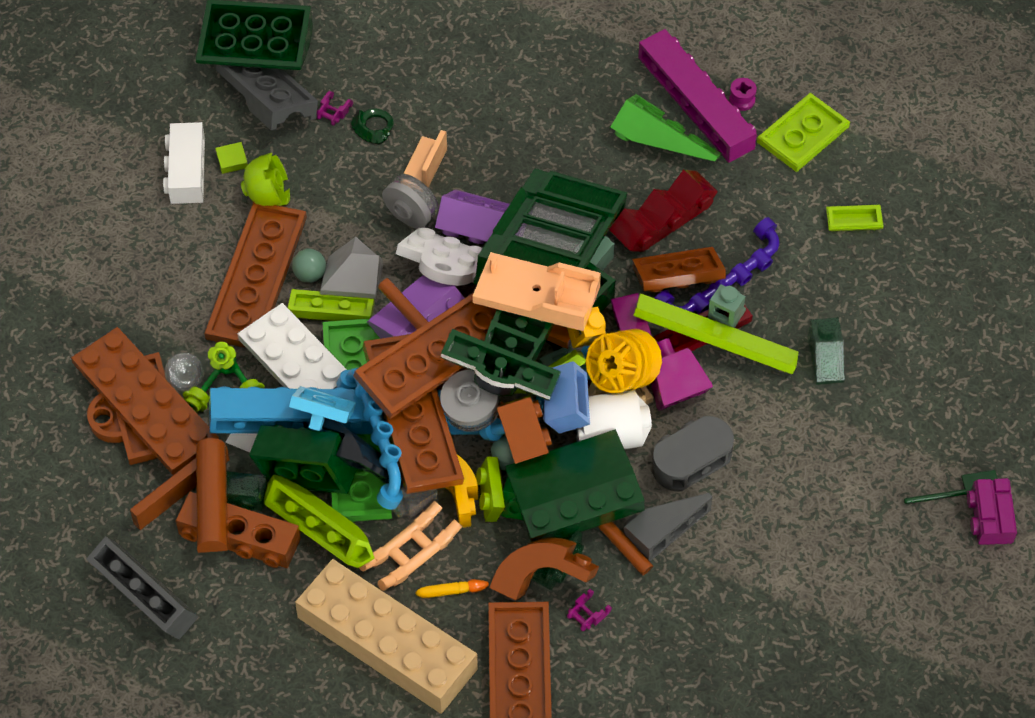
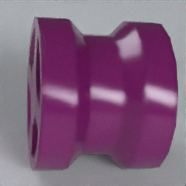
(737, 96)

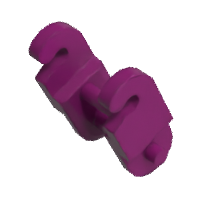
(340, 112)
(594, 618)

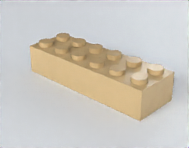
(387, 636)

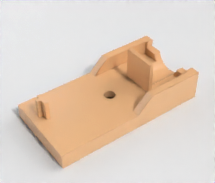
(564, 293)

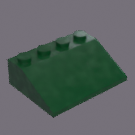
(255, 34)
(576, 487)

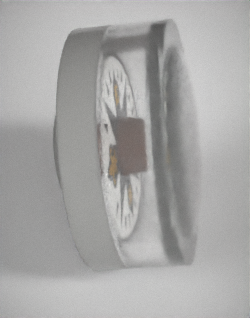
(410, 201)
(467, 404)

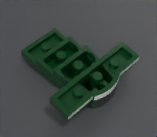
(506, 356)

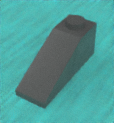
(663, 524)

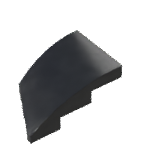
(357, 452)

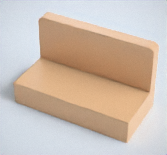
(427, 158)

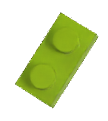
(491, 489)

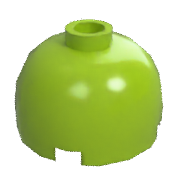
(265, 182)

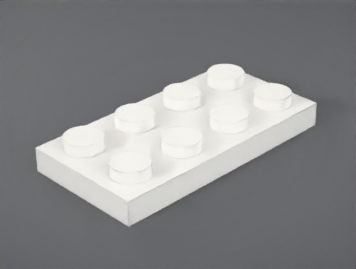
(291, 351)

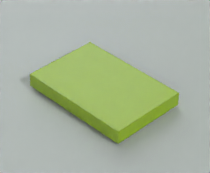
(803, 132)

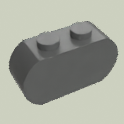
(692, 453)

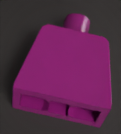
(679, 377)

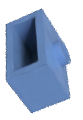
(570, 400)

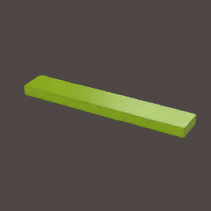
(716, 333)

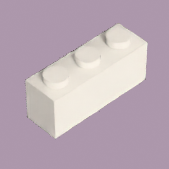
(185, 163)

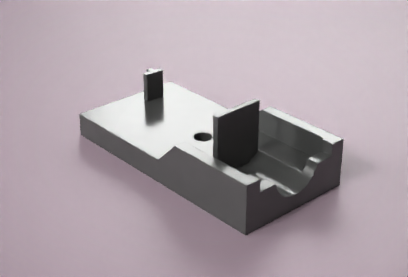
(270, 93)

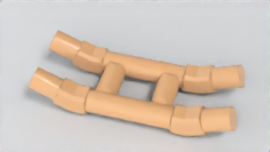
(413, 531)

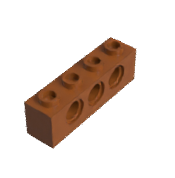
(277, 552)

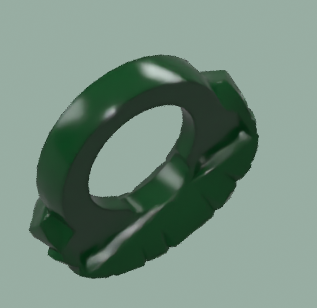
(374, 136)

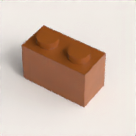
(523, 428)

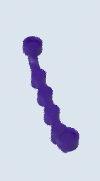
(739, 273)

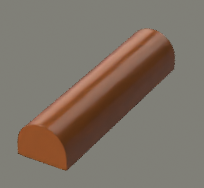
(211, 495)

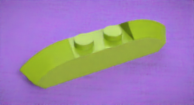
(318, 521)

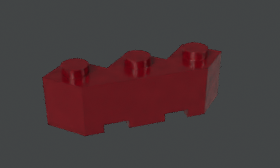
(664, 211)

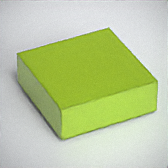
(231, 157)

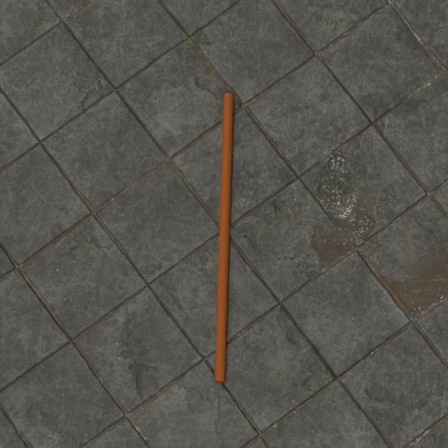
(611, 531)

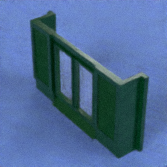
(554, 221)

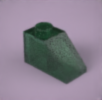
(826, 350)

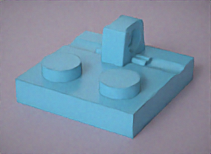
(322, 406)

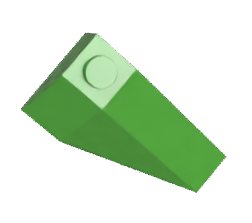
(644, 124)

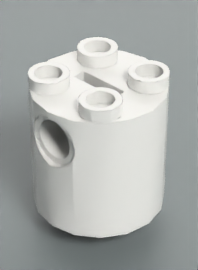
(621, 412)

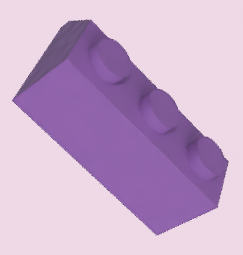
(469, 215)
(428, 298)

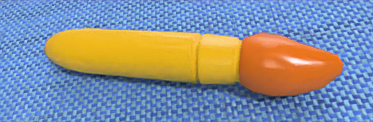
(452, 588)

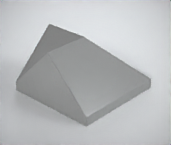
(352, 271)

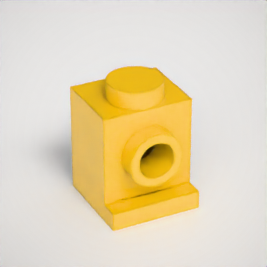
(594, 328)

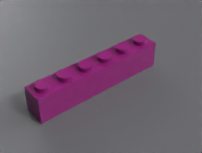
(697, 95)

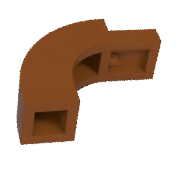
(519, 567)

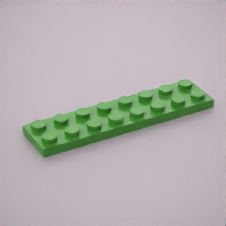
(345, 342)

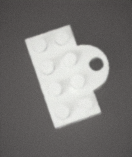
(440, 257)

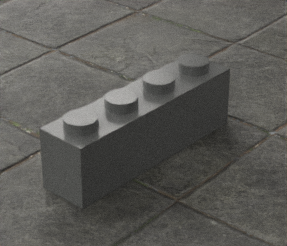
(142, 588)

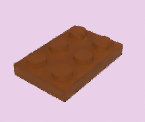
(679, 269)

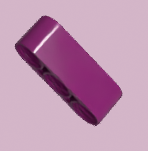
(623, 311)

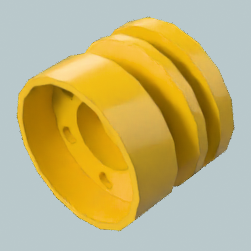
(623, 360)

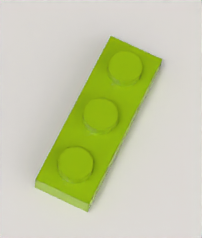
(329, 307)

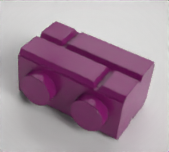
(993, 511)

